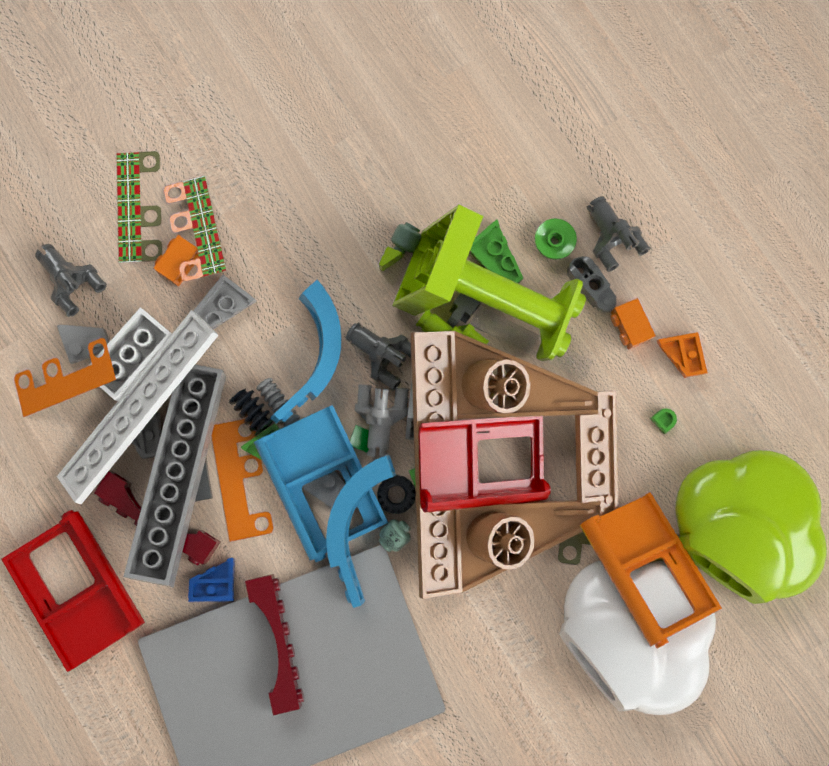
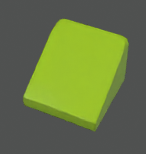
(389, 258)

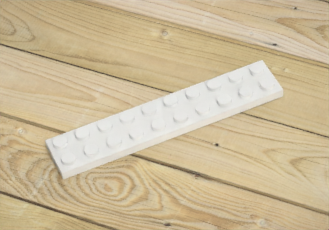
(136, 407)

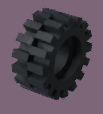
(403, 506)

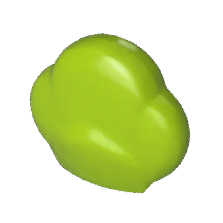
(753, 525)

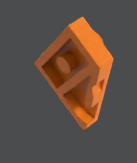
(685, 353)

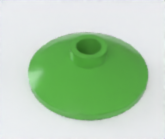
(562, 232)

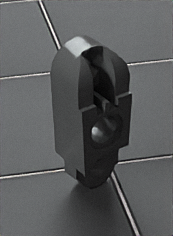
(604, 297)
(462, 309)

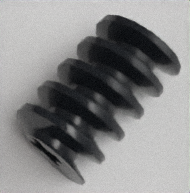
(251, 411)

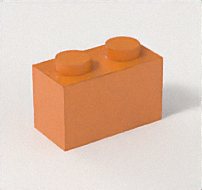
(177, 252)
(632, 324)

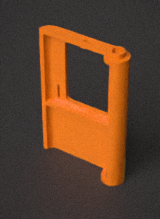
(634, 538)

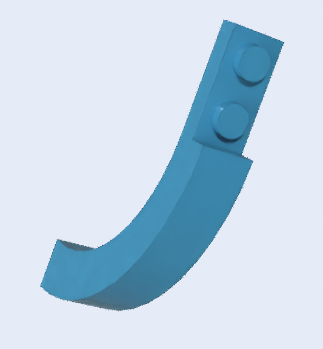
(329, 332)
(339, 522)

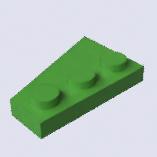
(493, 253)

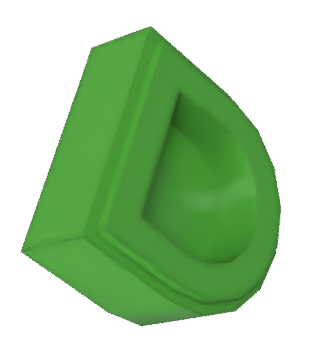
(664, 419)

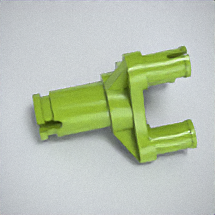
(433, 323)

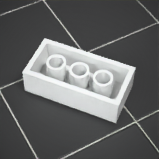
(133, 350)

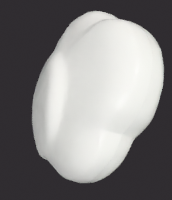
(617, 654)

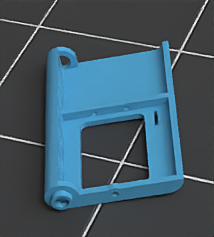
(305, 454)

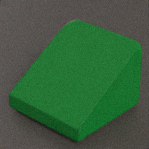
(359, 438)

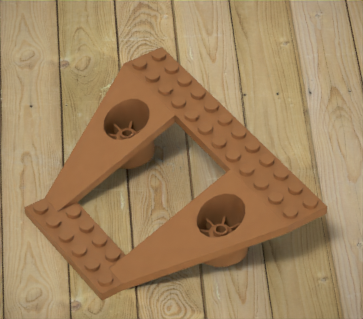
(451, 385)

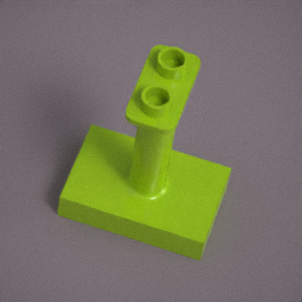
(442, 266)

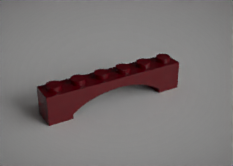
(117, 492)
(286, 694)

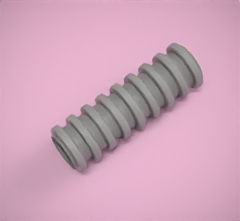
(275, 399)

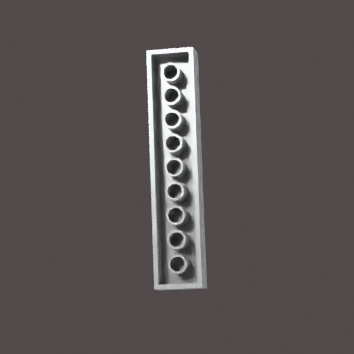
(175, 477)

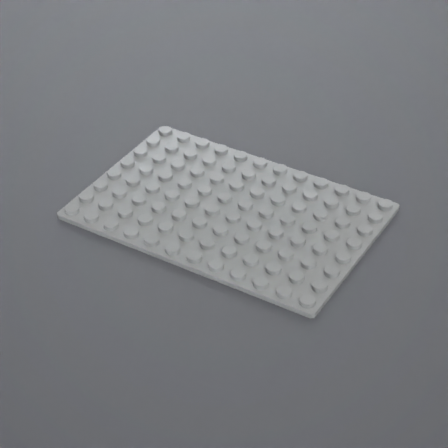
(355, 666)

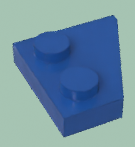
(214, 584)

